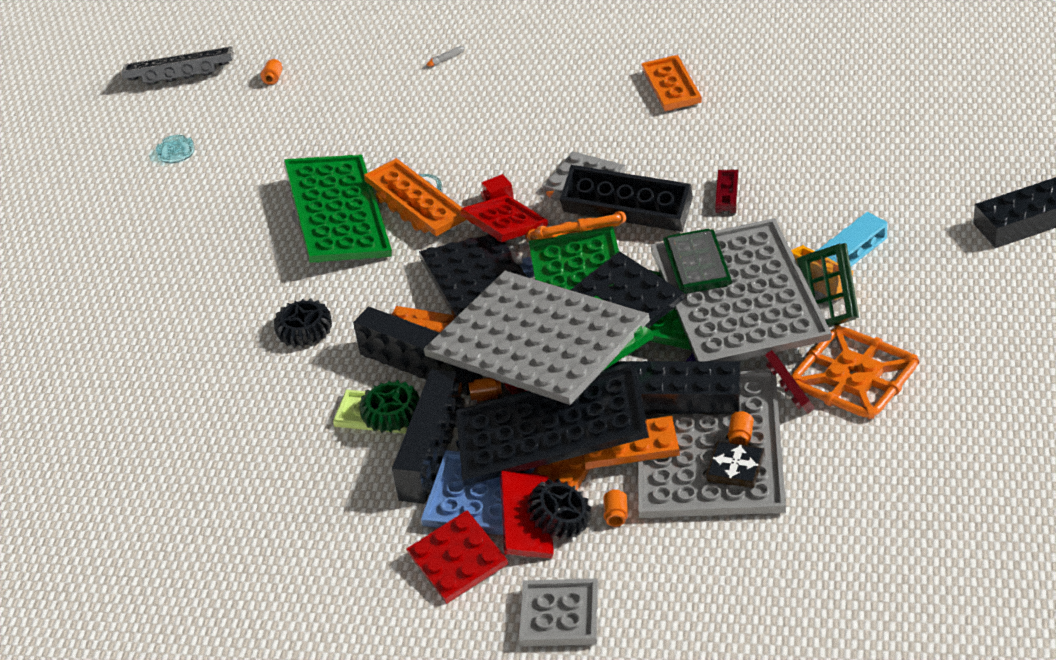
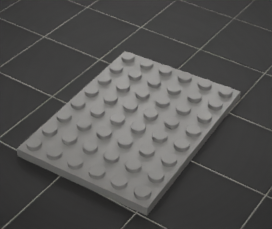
(763, 306)
(537, 336)
(679, 483)

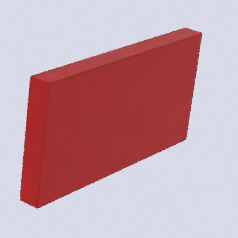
(518, 532)

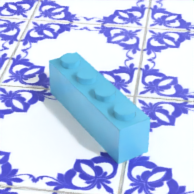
(861, 236)

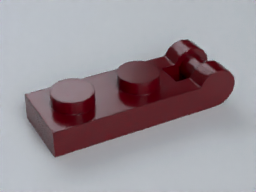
(727, 191)

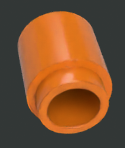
(271, 72)
(484, 389)
(740, 428)
(615, 507)

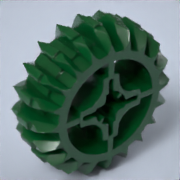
(388, 401)

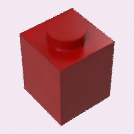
(496, 187)

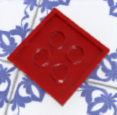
(503, 218)
(457, 556)

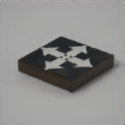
(735, 464)

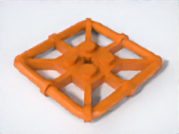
(579, 226)
(859, 382)

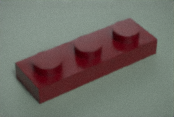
(788, 382)

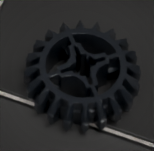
(302, 323)
(573, 512)

